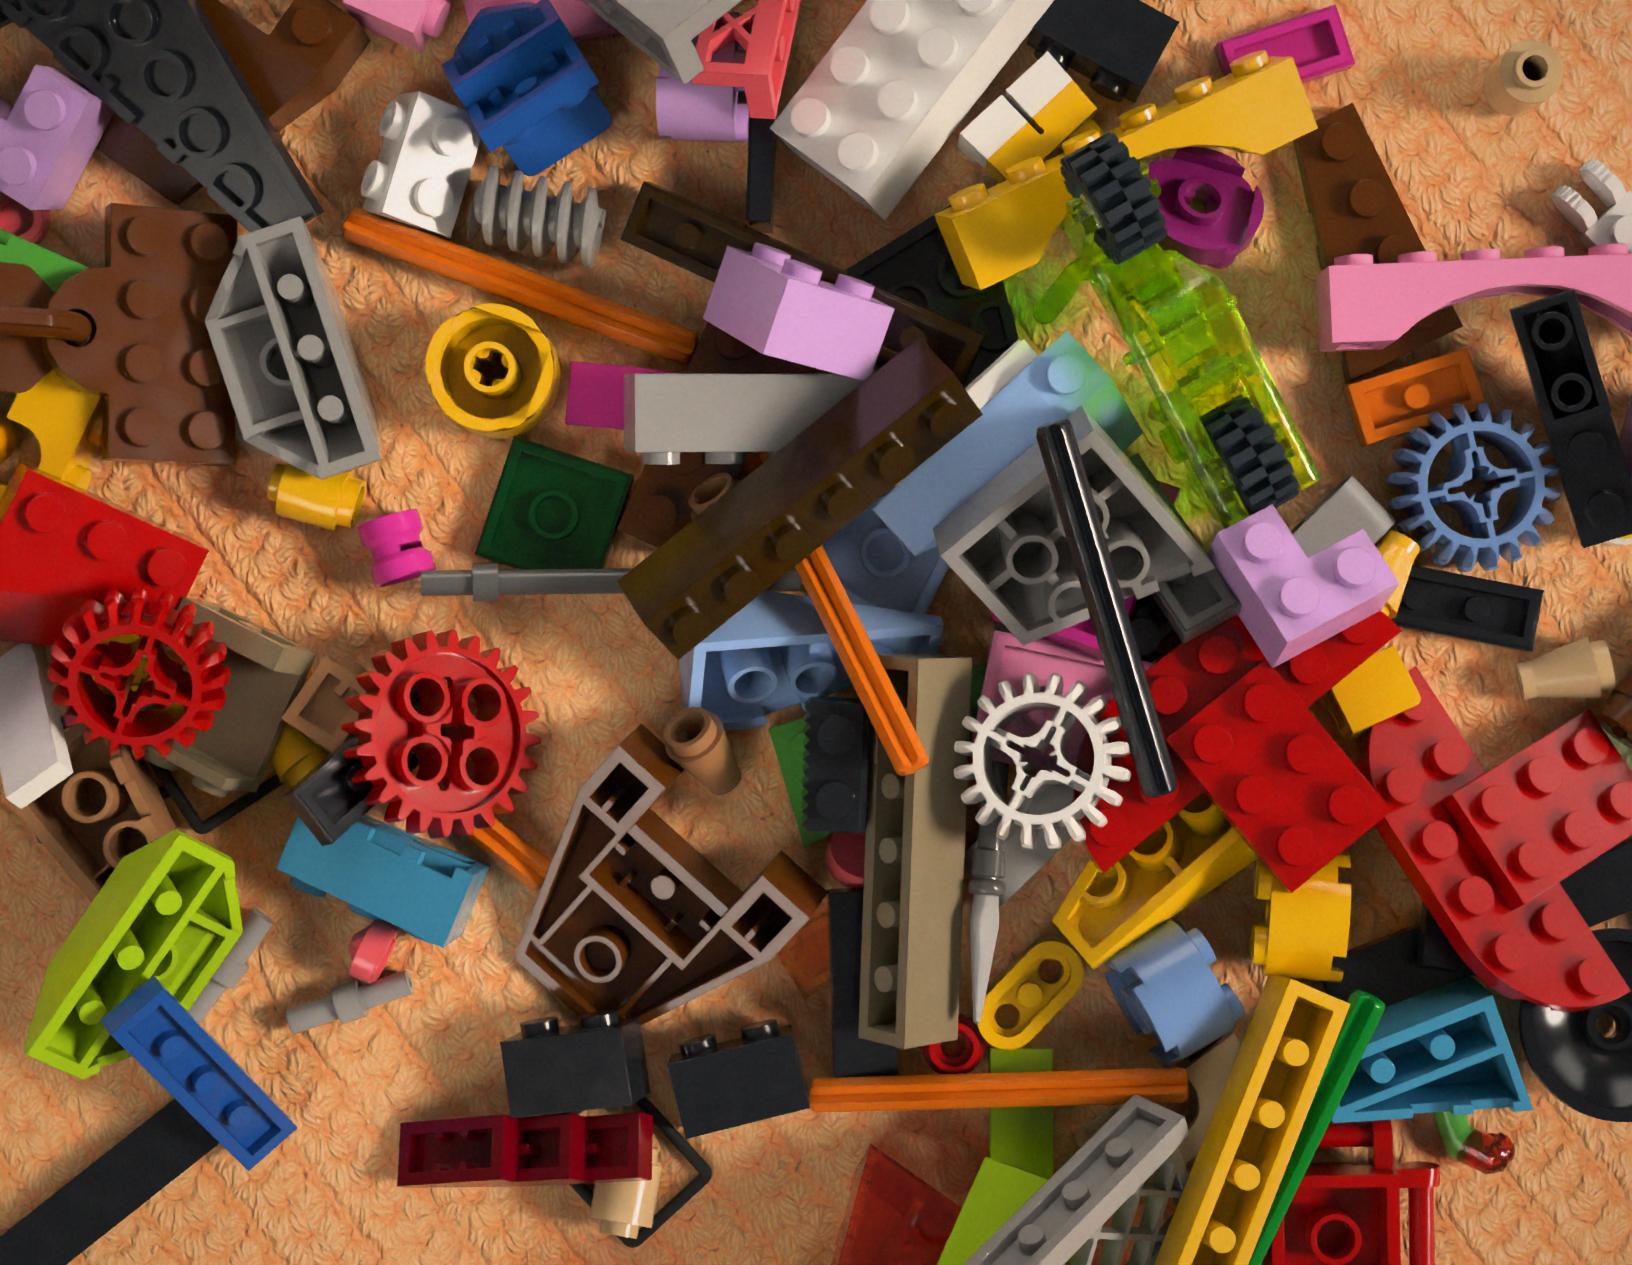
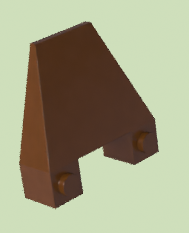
(285, 71)
(638, 912)

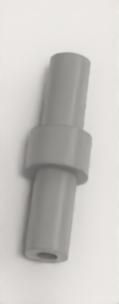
(234, 964)
(349, 1002)

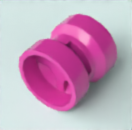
(396, 547)

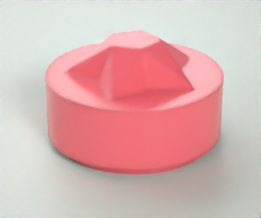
(371, 950)

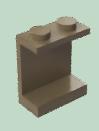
(261, 687)

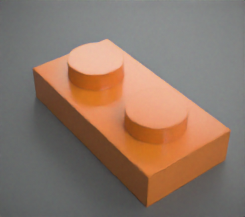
(1407, 396)

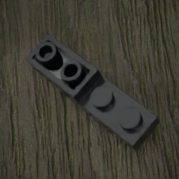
(1576, 416)

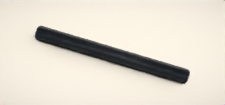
(1106, 607)

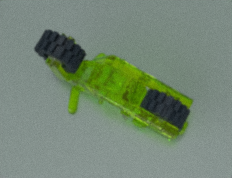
(1181, 334)

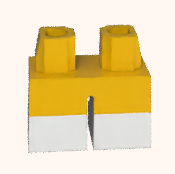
(1029, 120)

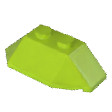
(159, 914)

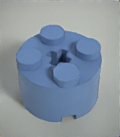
(1172, 992)

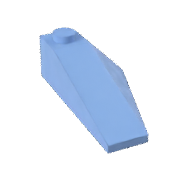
(1041, 393)
(782, 655)

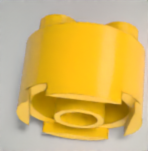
(479, 339)
(1302, 927)

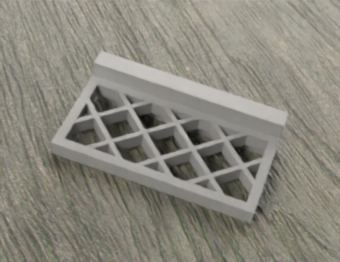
(1094, 1184)

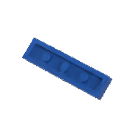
(198, 1072)

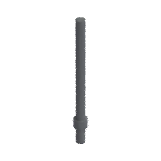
(488, 582)

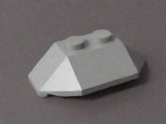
(291, 355)

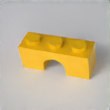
(66, 427)

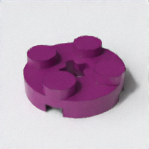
(1234, 207)

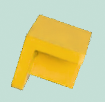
(1371, 694)

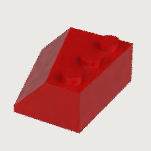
(74, 547)

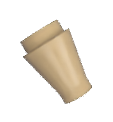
(1569, 671)

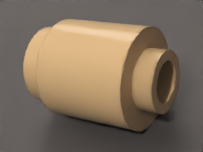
(1523, 78)
(626, 1204)

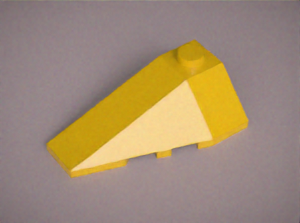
(1151, 882)

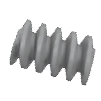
(537, 216)

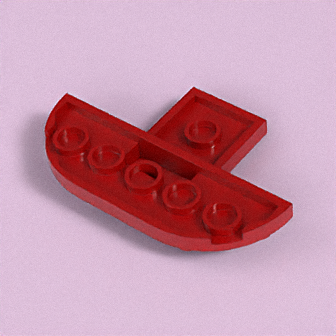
(1251, 749)
(1499, 843)

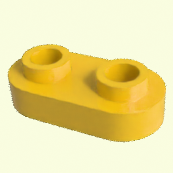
(1031, 995)

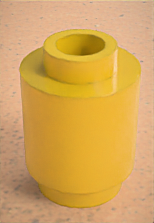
(316, 501)

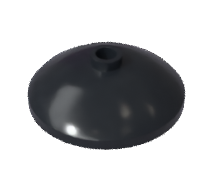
(1573, 1057)

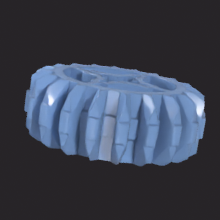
(1471, 463)

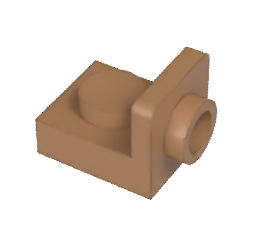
(321, 703)

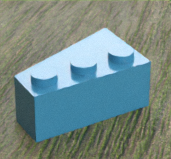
(388, 877)
(1436, 1056)

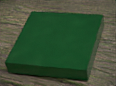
(553, 510)

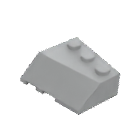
(1016, 552)

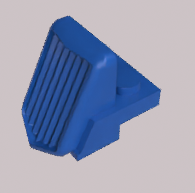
(526, 84)

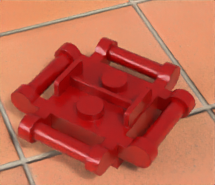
(1354, 1210)

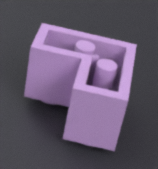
(49, 137)
(794, 315)
(1297, 599)

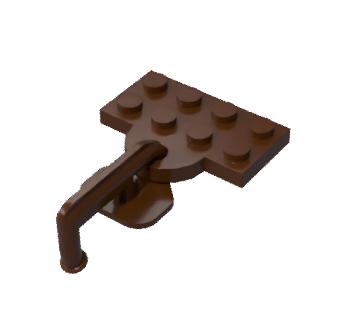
(145, 334)

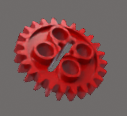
(391, 728)

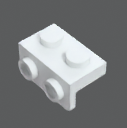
(421, 163)

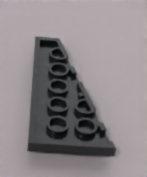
(179, 85)

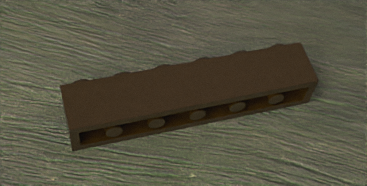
(799, 498)

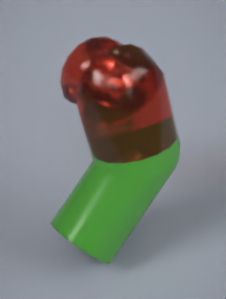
(1472, 1147)

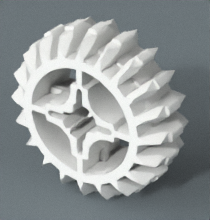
(1055, 733)

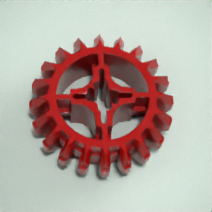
(121, 722)

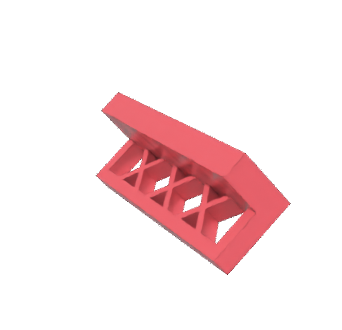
(766, 57)

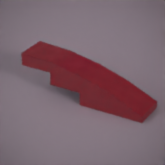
(525, 1150)

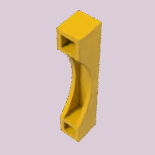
(1010, 224)

